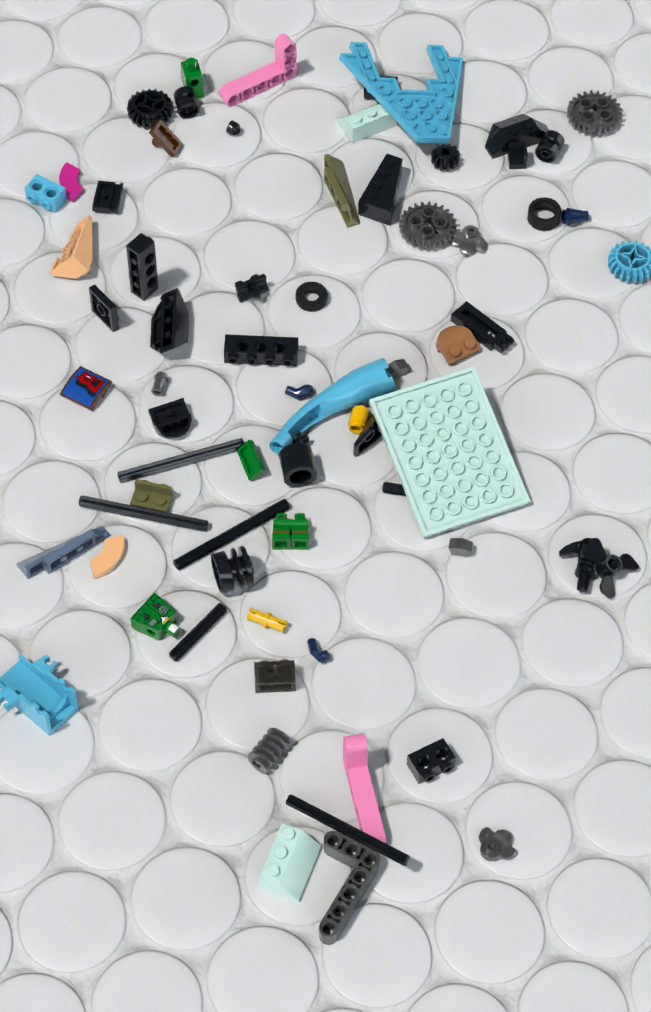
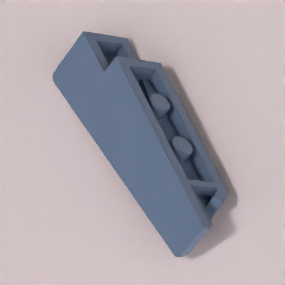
(63, 553)

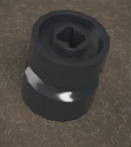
(186, 102)
(549, 146)

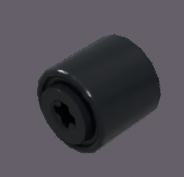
(297, 465)

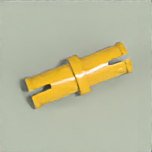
(267, 620)

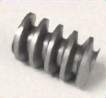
(267, 748)

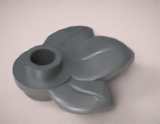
(469, 243)
(496, 844)

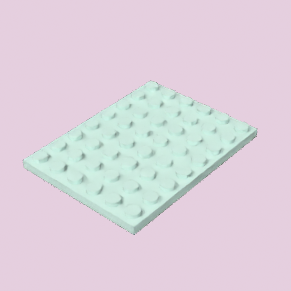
(449, 452)

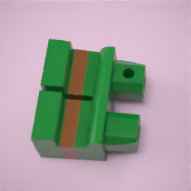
(284, 528)

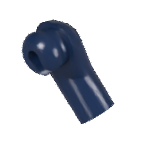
(299, 393)

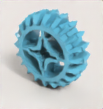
(620, 261)

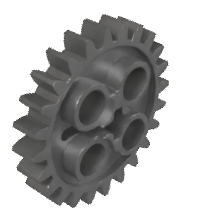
(594, 113)
(427, 225)

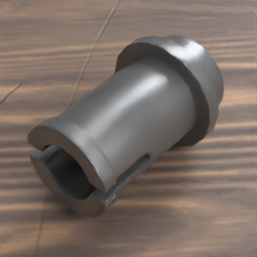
(159, 383)

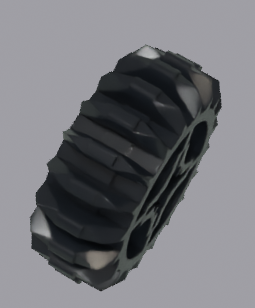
(148, 107)

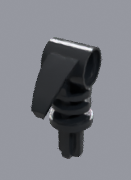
(584, 569)

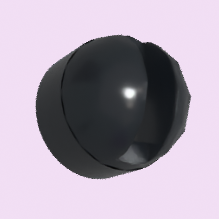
(233, 128)

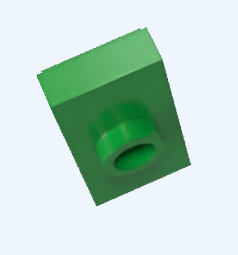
(251, 460)

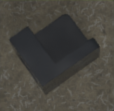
(517, 155)

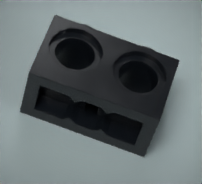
(428, 757)

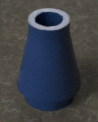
(572, 216)

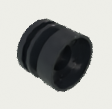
(232, 569)

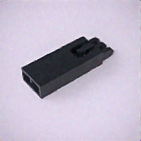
(480, 325)

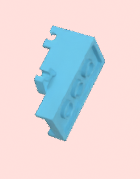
(38, 693)

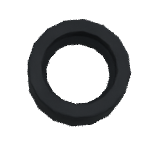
(544, 204)

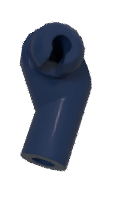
(316, 653)

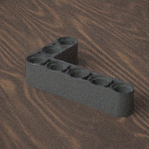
(351, 886)

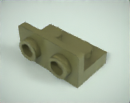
(152, 495)

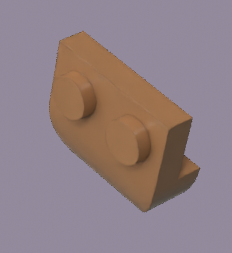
(456, 343)

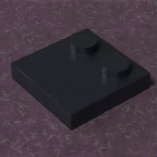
(104, 308)

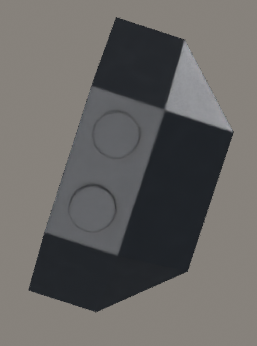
(515, 129)
(169, 323)

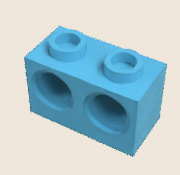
(45, 193)

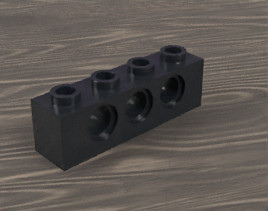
(142, 266)
(261, 350)

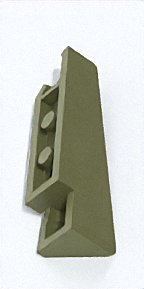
(339, 188)

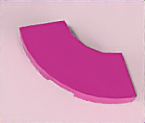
(68, 179)

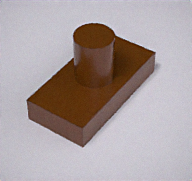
(165, 138)

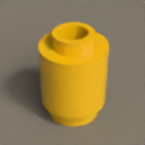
(358, 419)

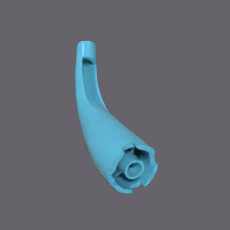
(347, 392)

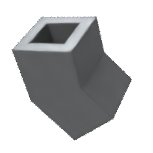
(398, 368)
(460, 546)

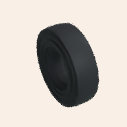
(313, 287)

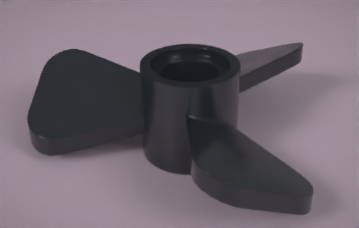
(607, 565)

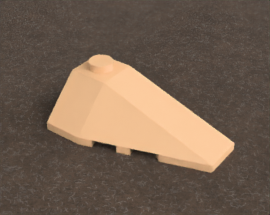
(77, 253)

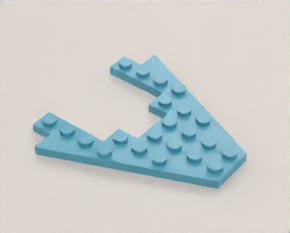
(421, 113)

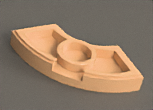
(109, 557)

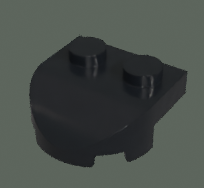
(171, 419)

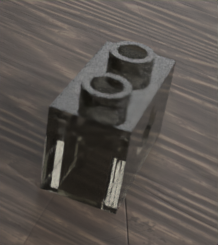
(275, 676)

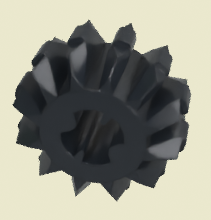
(445, 157)

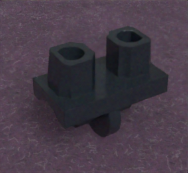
(251, 288)

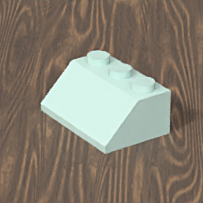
(366, 122)
(289, 863)

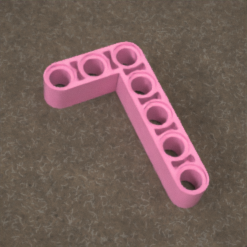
(266, 77)
(360, 784)

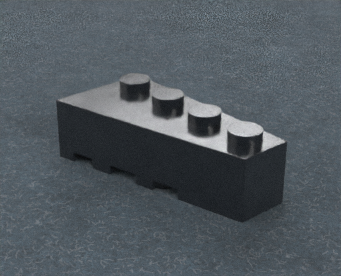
(381, 193)

